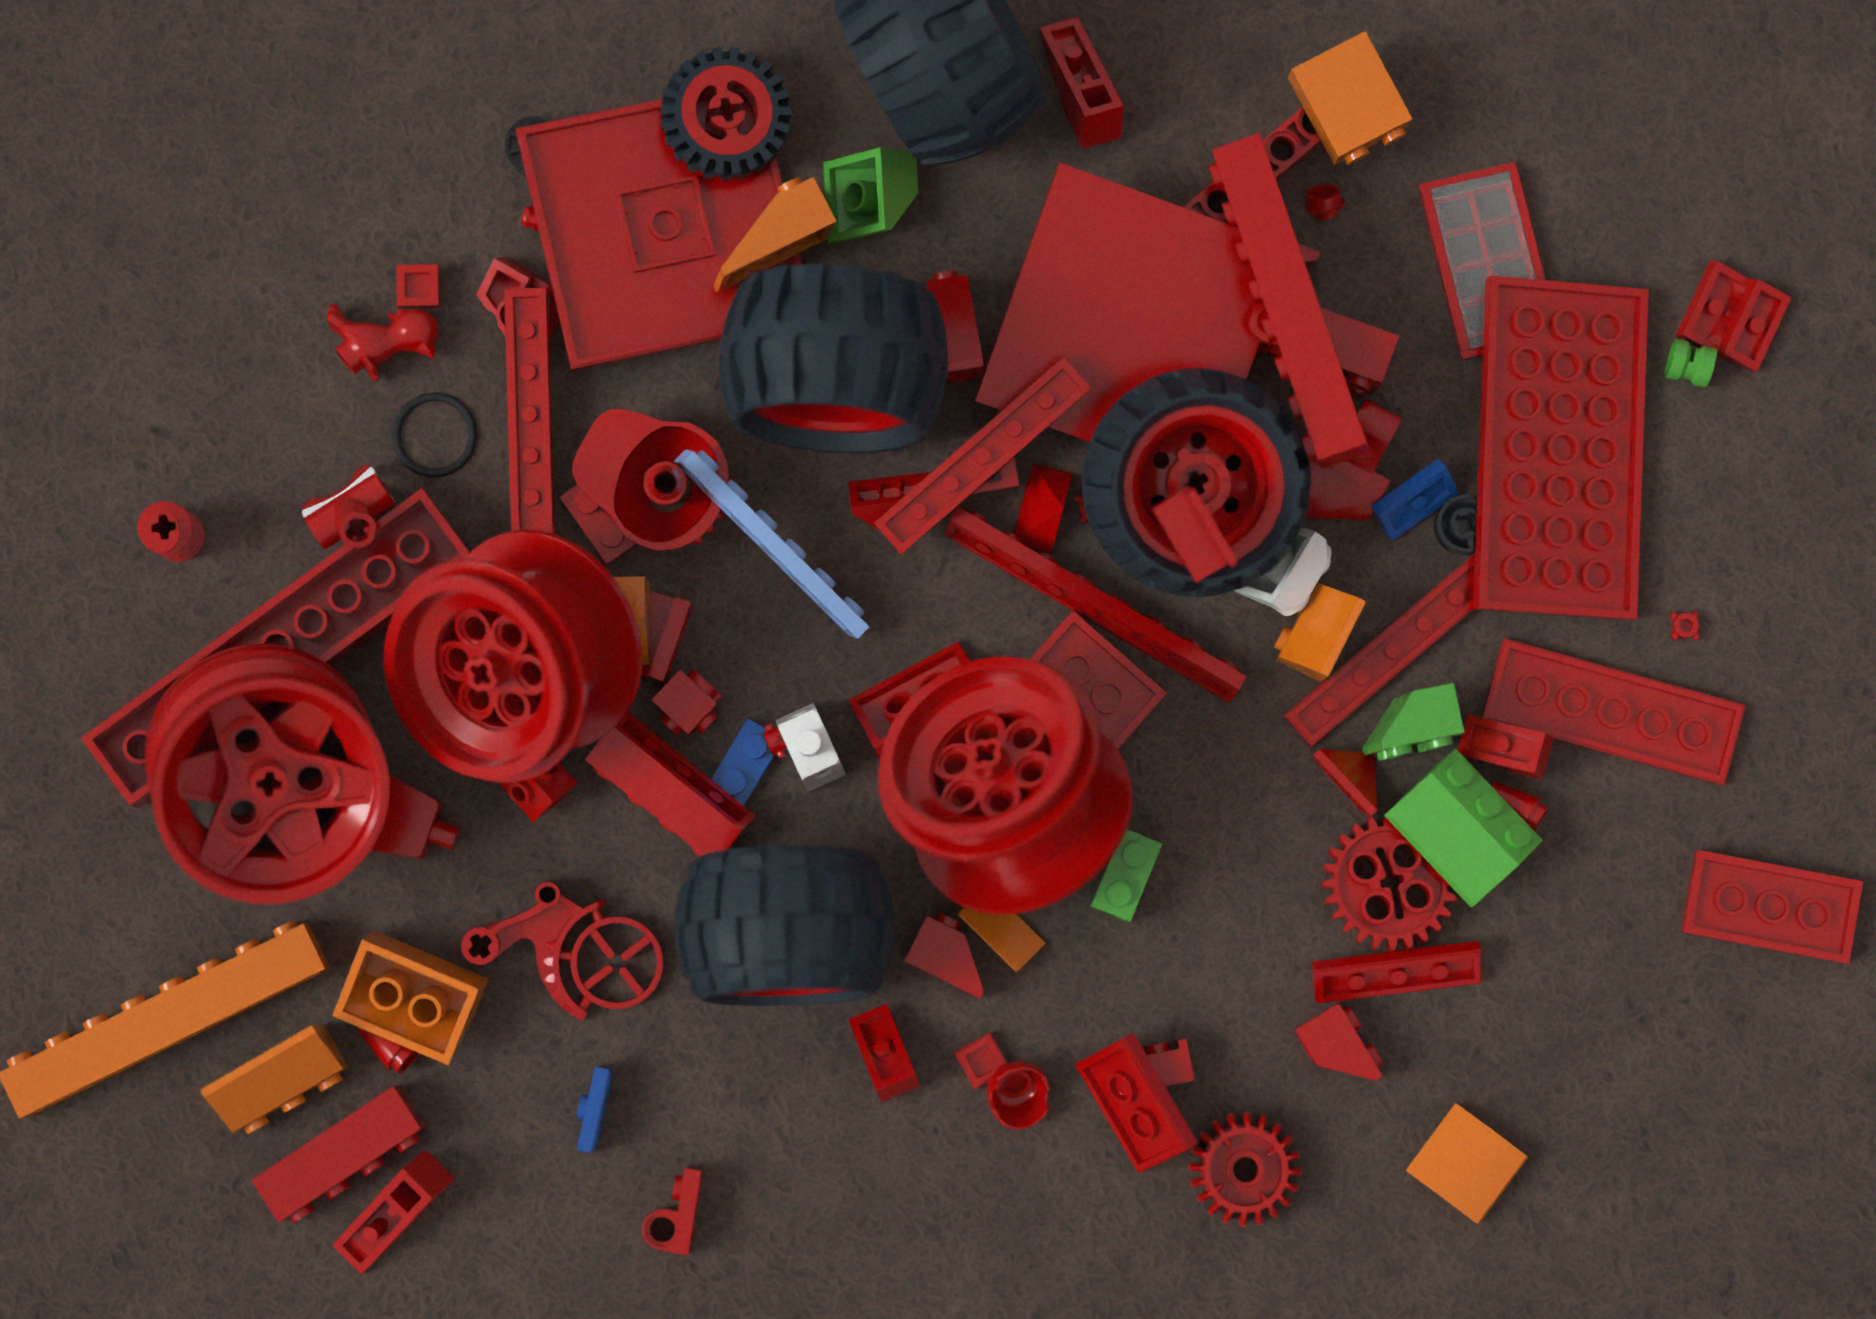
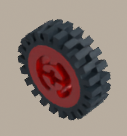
(715, 74)

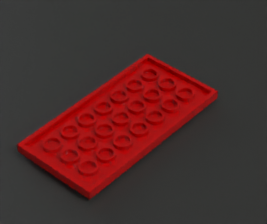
(1561, 448)

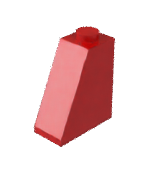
(957, 310)

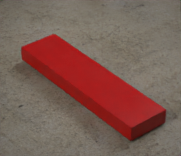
(1397, 972)

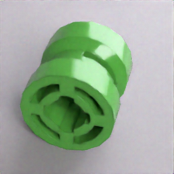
(1690, 363)

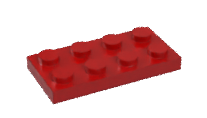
(1771, 907)

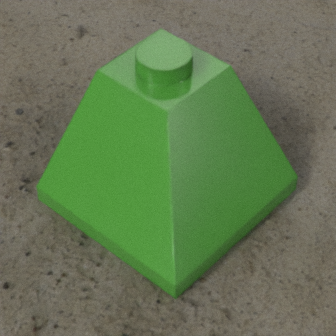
(869, 191)

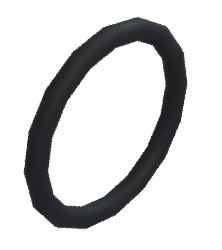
(396, 439)

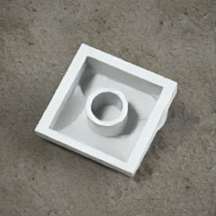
(1292, 580)

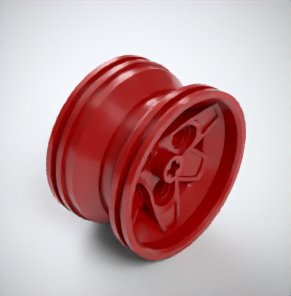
(265, 774)

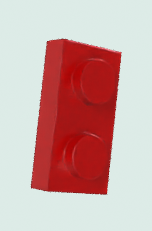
(597, 525)

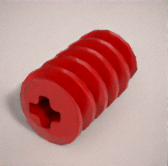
(159, 520)

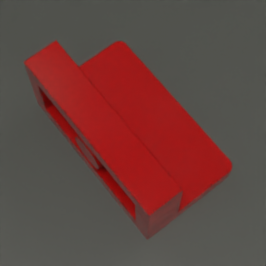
(1193, 533)
(667, 629)

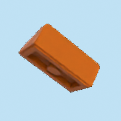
(1004, 935)

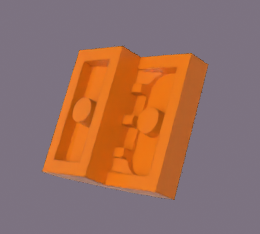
(1467, 1163)

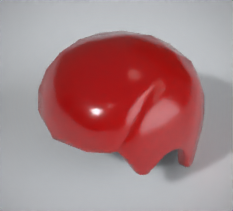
(1018, 1094)

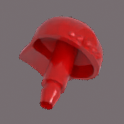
(630, 463)

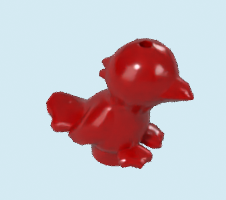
(372, 344)

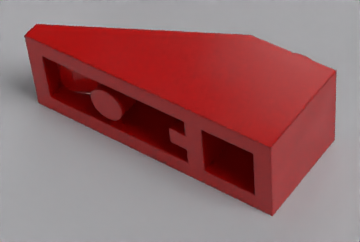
(1082, 83)
(393, 1211)

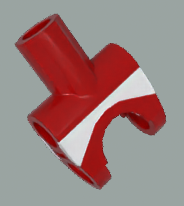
(349, 511)

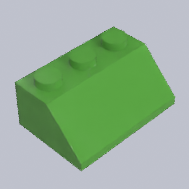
(1463, 827)

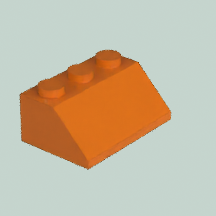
(410, 996)
(276, 1079)

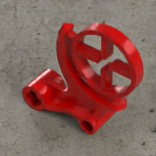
(547, 927)

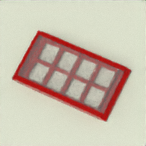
(1478, 231)

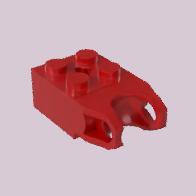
(1360, 348)

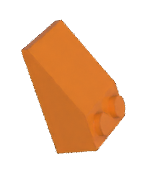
(787, 227)

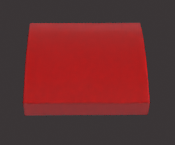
(1734, 315)

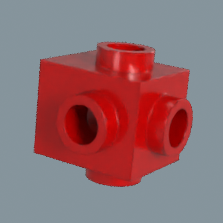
(542, 792)

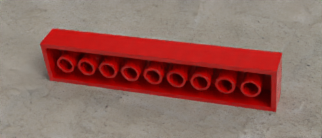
(321, 613)

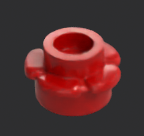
(1324, 201)

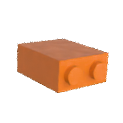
(1350, 99)

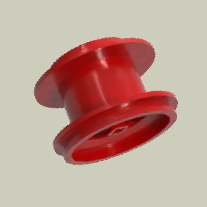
(512, 656)
(1005, 785)

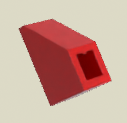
(1335, 1045)

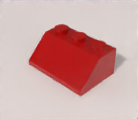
(881, 703)

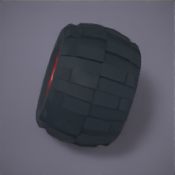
(784, 925)

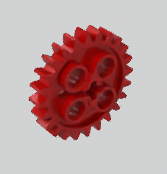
(1352, 892)

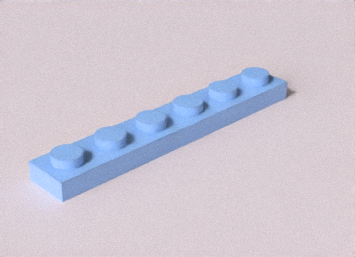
(760, 529)

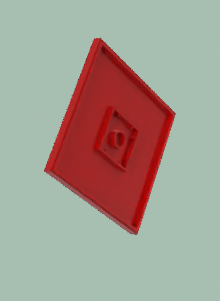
(635, 232)
(1123, 296)

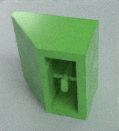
(1417, 718)

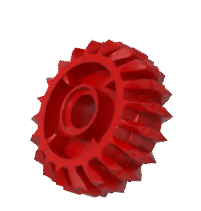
(1270, 1173)

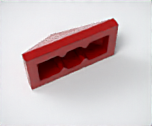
(876, 496)
(1042, 507)
(1352, 774)

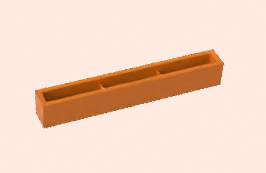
(164, 1020)

